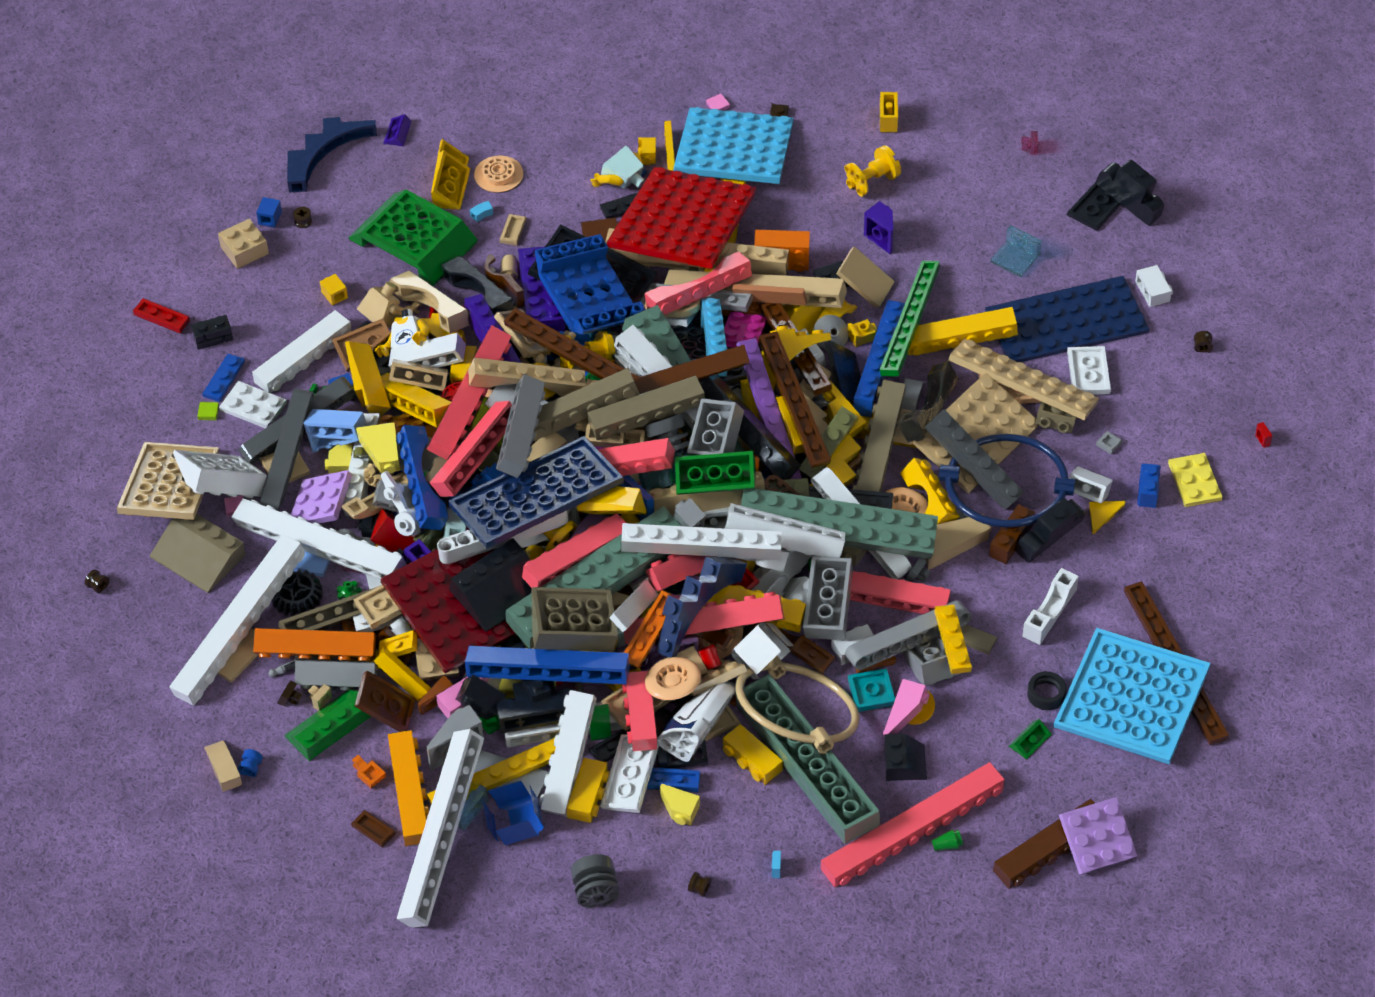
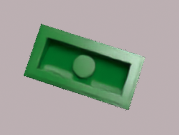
(1030, 739)

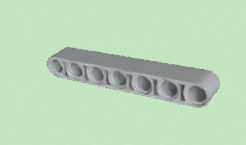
(900, 638)

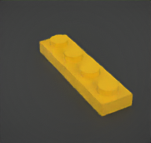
(952, 639)

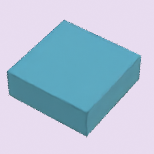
(776, 863)

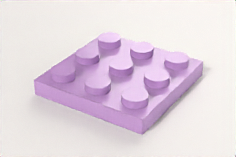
(322, 497)
(1097, 835)

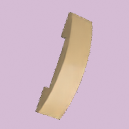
(363, 508)

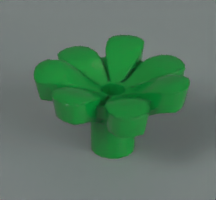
(348, 589)

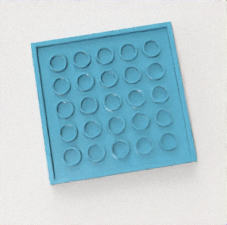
(734, 145)
(1132, 695)

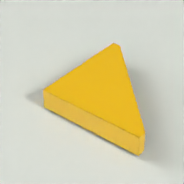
(1102, 512)

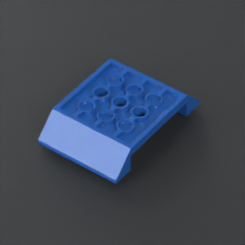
(580, 268)

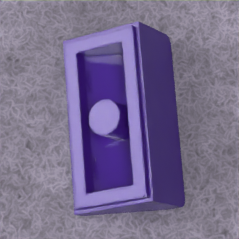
(398, 130)

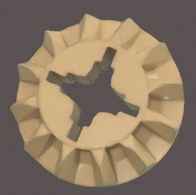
(370, 475)

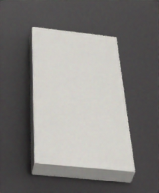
(628, 778)

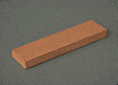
(773, 294)

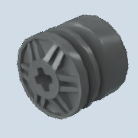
(668, 429)
(595, 880)

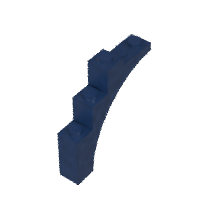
(335, 133)
(697, 591)

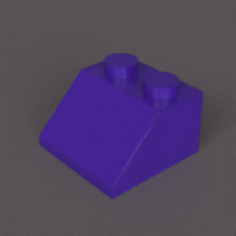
(879, 226)

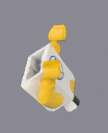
(405, 332)

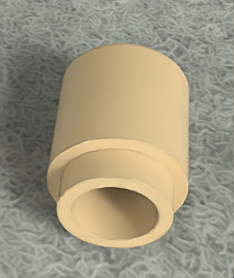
(510, 266)

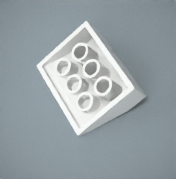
(220, 474)

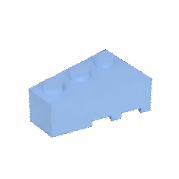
(332, 427)

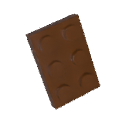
(384, 702)

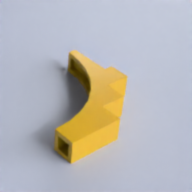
(793, 344)
(459, 369)

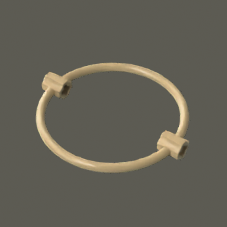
(818, 737)

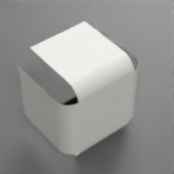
(761, 647)

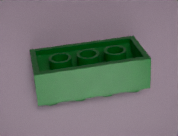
(715, 472)
(327, 725)

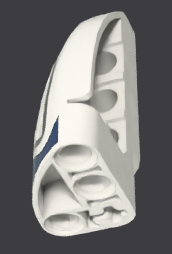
(695, 720)

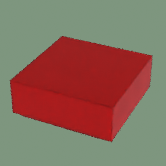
(1263, 435)

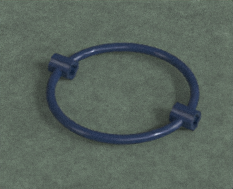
(1063, 485)

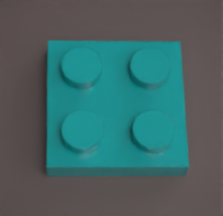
(871, 690)

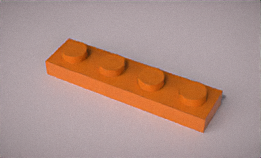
(647, 632)

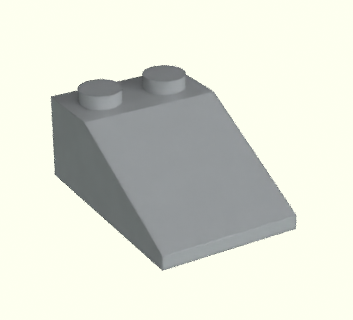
(929, 662)
(461, 719)

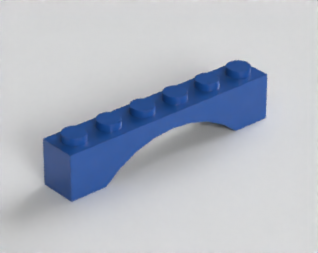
(429, 507)

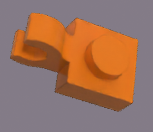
(369, 773)

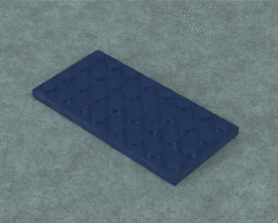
(1072, 318)
(541, 492)

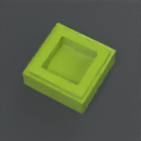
(208, 411)

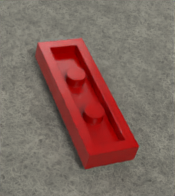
(161, 315)

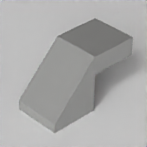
(912, 394)

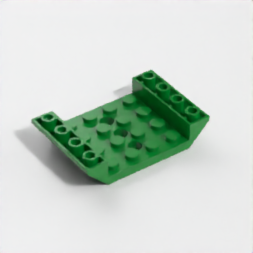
(425, 248)

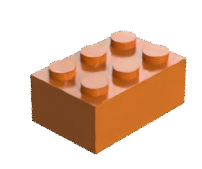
(795, 241)

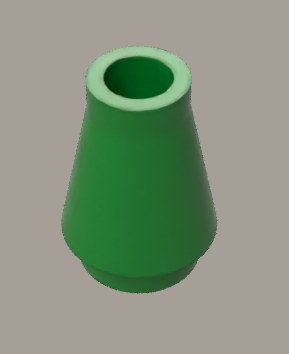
(948, 841)

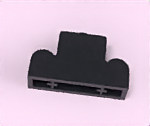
(1132, 189)
(1050, 528)
(525, 714)

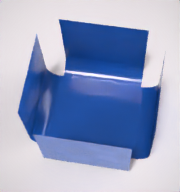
(522, 810)

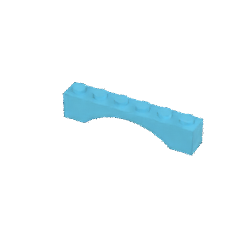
(713, 326)

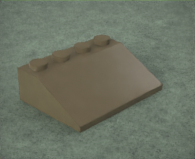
(198, 551)
(573, 619)

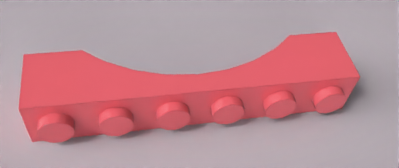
(729, 271)

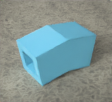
(481, 211)

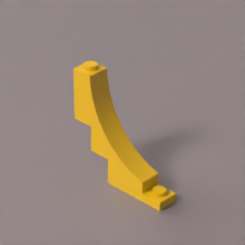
(848, 448)

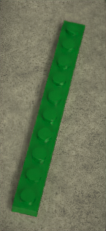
(909, 319)

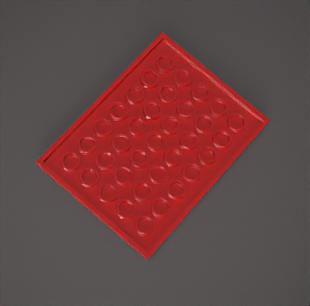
(682, 217)

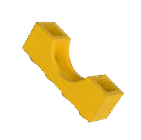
(920, 476)

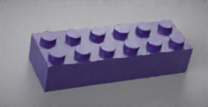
(537, 300)

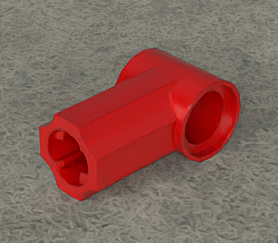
(709, 657)

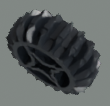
(301, 596)

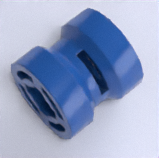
(250, 762)

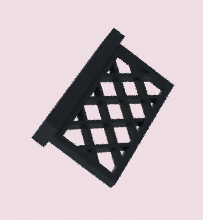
(661, 720)

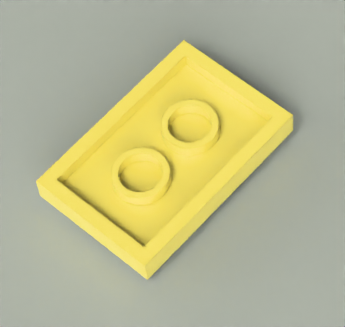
(1195, 480)

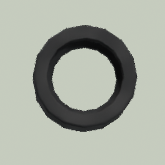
(1046, 703)

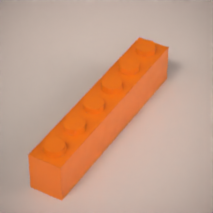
(314, 643)

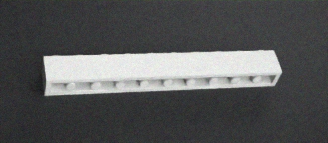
(318, 540)
(237, 620)
(440, 829)

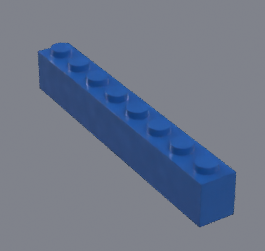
(871, 378)
(547, 664)

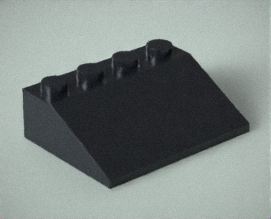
(492, 584)

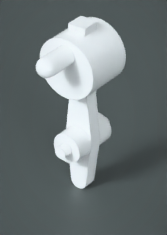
(406, 519)

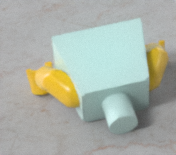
(621, 170)

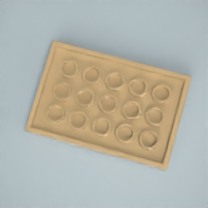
(982, 412)
(158, 485)

